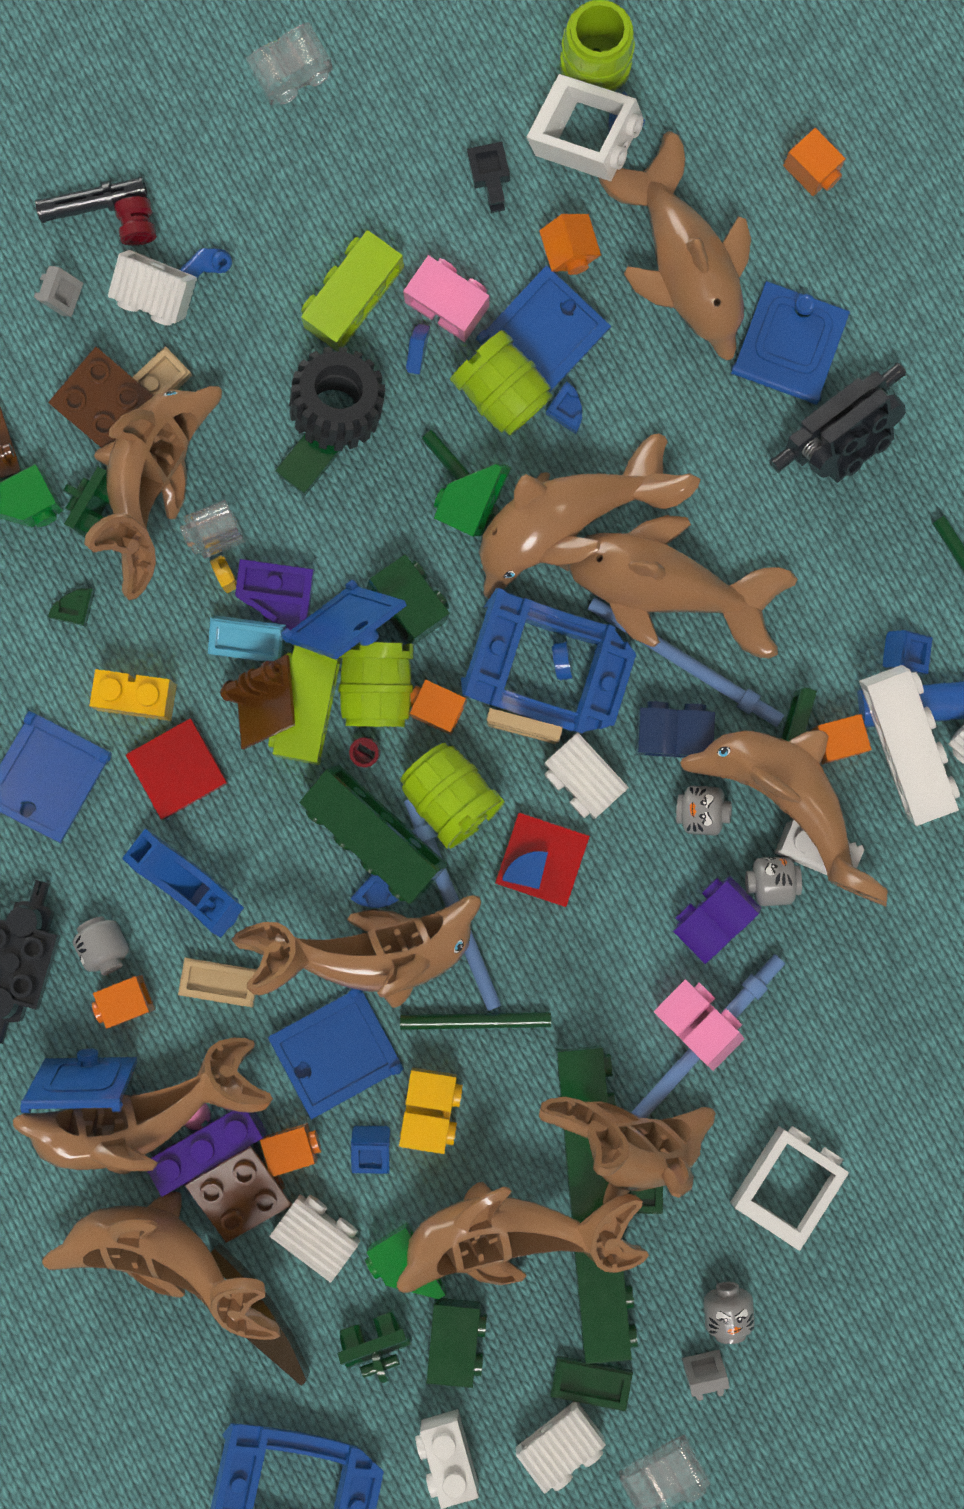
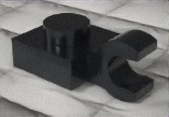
(489, 170)

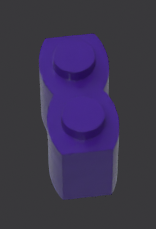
(716, 919)

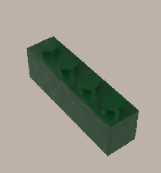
(372, 834)

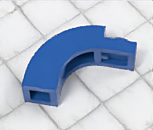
(184, 882)

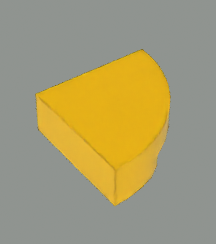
(223, 573)

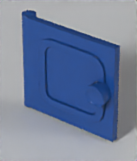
(545, 332)
(789, 349)
(336, 624)
(50, 771)
(342, 1049)
(80, 1082)

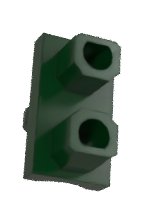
(87, 502)
(357, 1350)

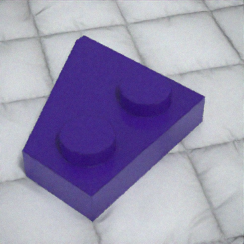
(276, 590)

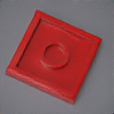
(176, 769)
(562, 862)

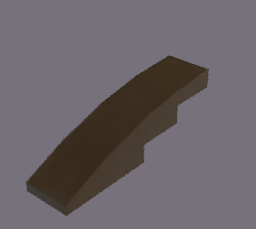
(283, 1350)

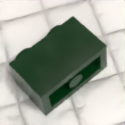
(425, 608)
(454, 1342)

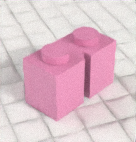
(444, 293)
(699, 1024)

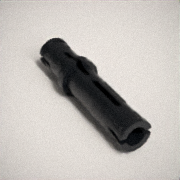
(89, 199)

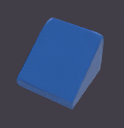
(907, 650)
(370, 1149)

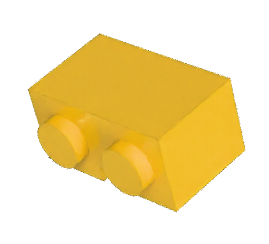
(133, 696)
(428, 1111)

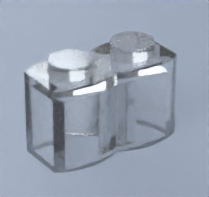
(290, 64)
(212, 530)
(665, 1476)

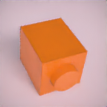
(815, 163)
(570, 243)
(437, 706)
(845, 739)
(122, 1002)
(290, 1149)

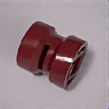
(135, 221)

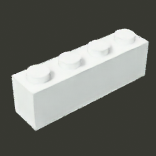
(910, 745)

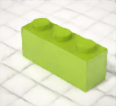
(351, 290)
(313, 692)

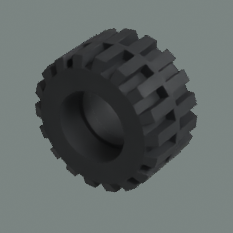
(342, 373)

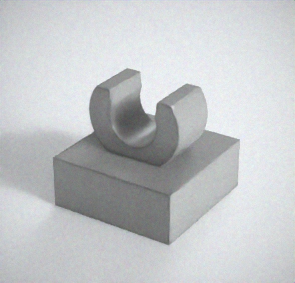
(59, 291)
(705, 1374)

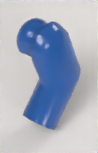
(208, 261)

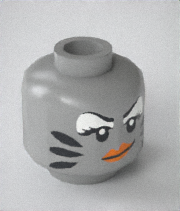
(703, 810)
(774, 881)
(100, 945)
(729, 1313)

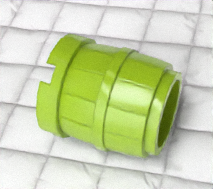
(598, 45)
(503, 384)
(376, 685)
(450, 794)

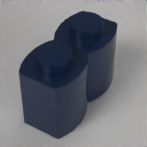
(672, 731)

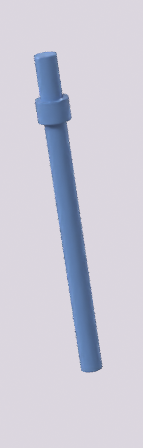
(747, 700)
(449, 896)
(753, 988)

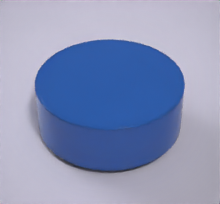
(562, 661)

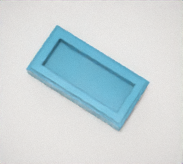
(245, 639)

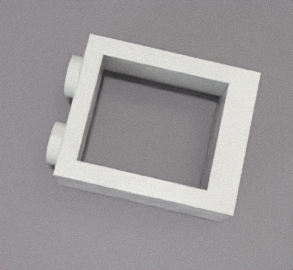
(556, 112)
(745, 1204)

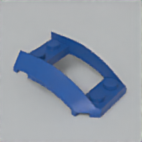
(497, 649)
(244, 1459)

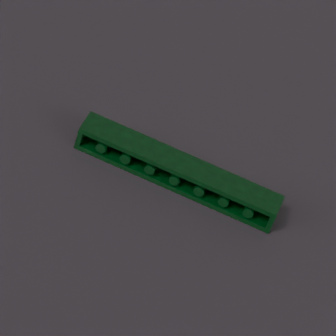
(600, 1293)

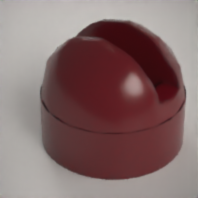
(360, 757)

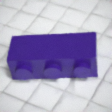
(205, 1149)

